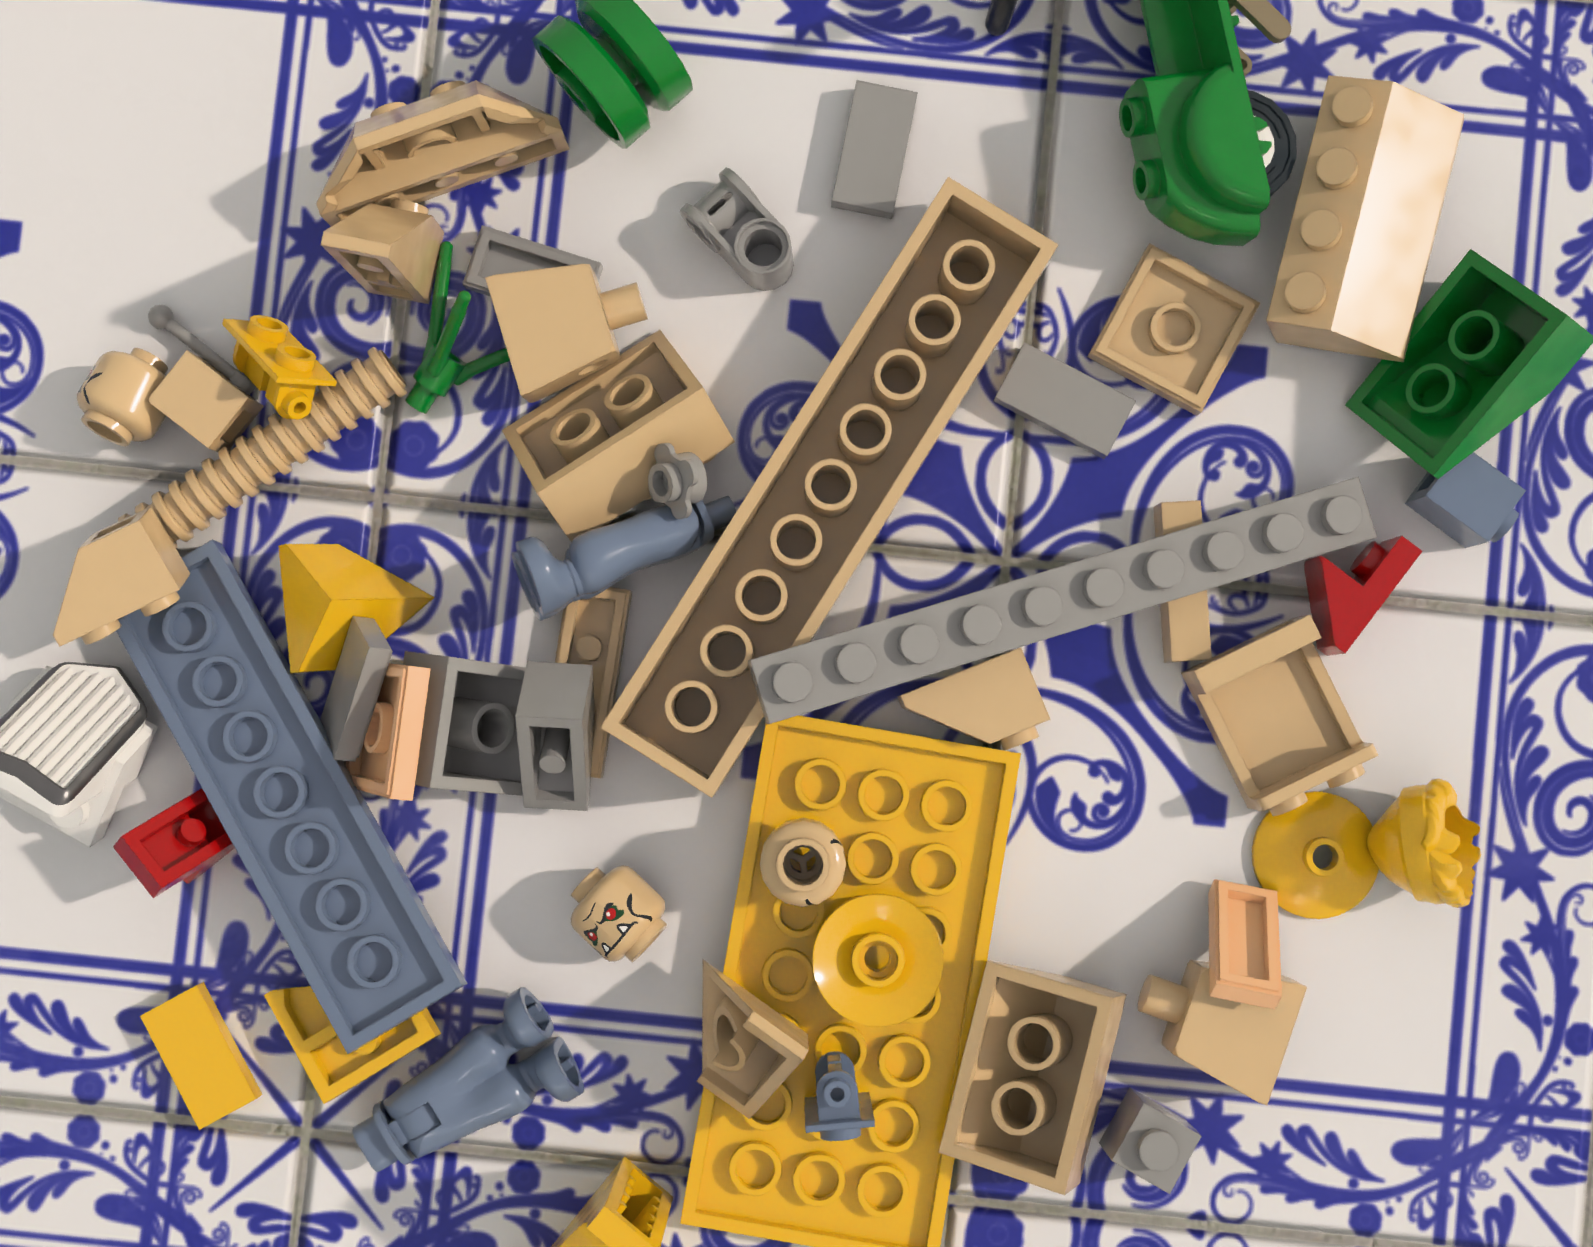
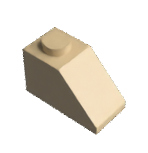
(984, 701)

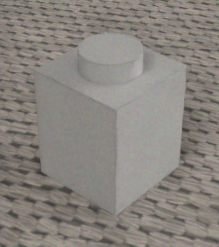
(1149, 1140)

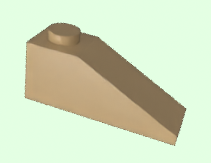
(388, 249)

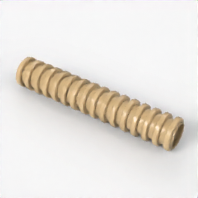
(275, 448)

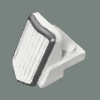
(73, 746)

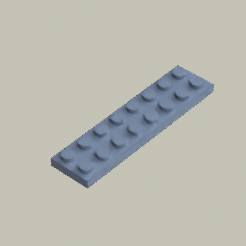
(289, 804)

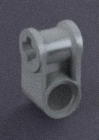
(736, 222)

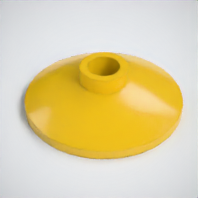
(1285, 852)
(883, 994)

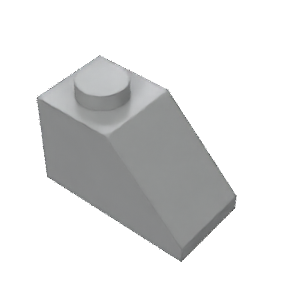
(556, 735)

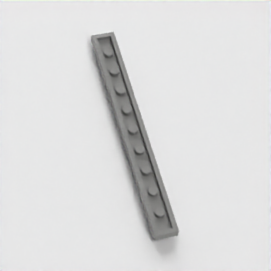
(1060, 600)

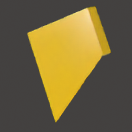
(329, 586)

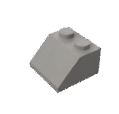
(469, 725)

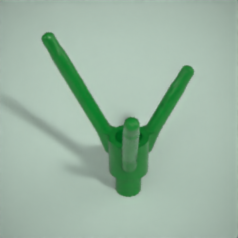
(439, 365)

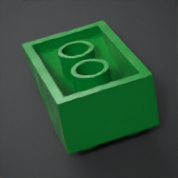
(1470, 367)

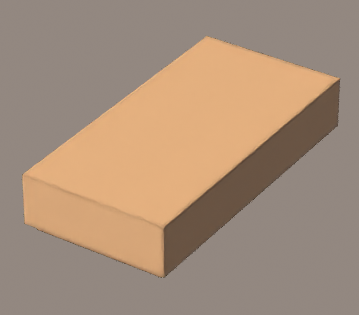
(1244, 944)

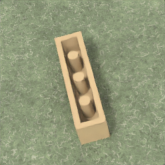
(1185, 619)

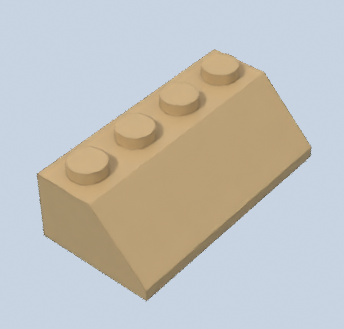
(1364, 219)

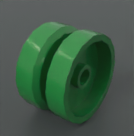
(614, 66)

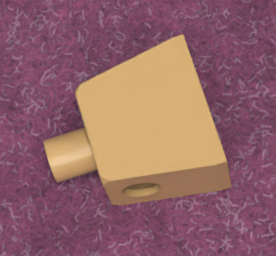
(560, 324)
(1221, 1036)

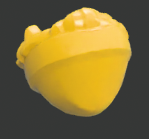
(1427, 845)

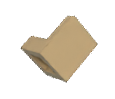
(204, 402)

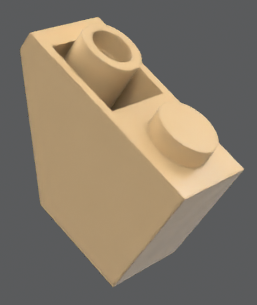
(118, 573)

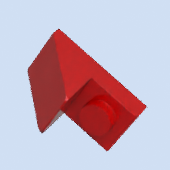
(1346, 605)
(175, 844)

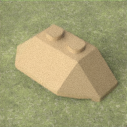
(436, 147)

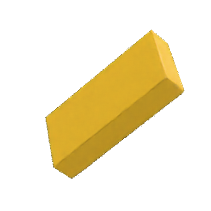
(201, 1055)

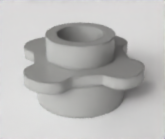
(677, 480)

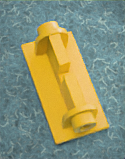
(277, 364)

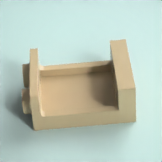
(1278, 717)

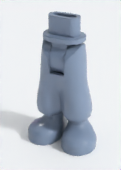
(612, 553)
(472, 1086)

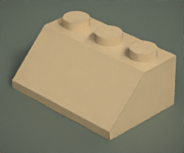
(599, 437)
(1032, 1075)

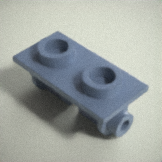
(838, 1107)

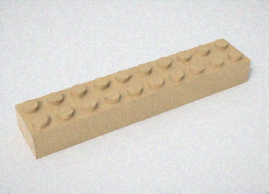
(831, 483)

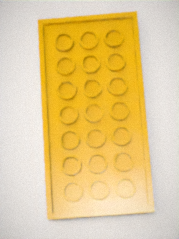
(914, 825)

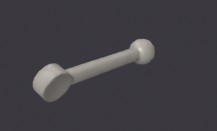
(163, 318)

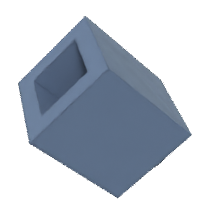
(1469, 502)

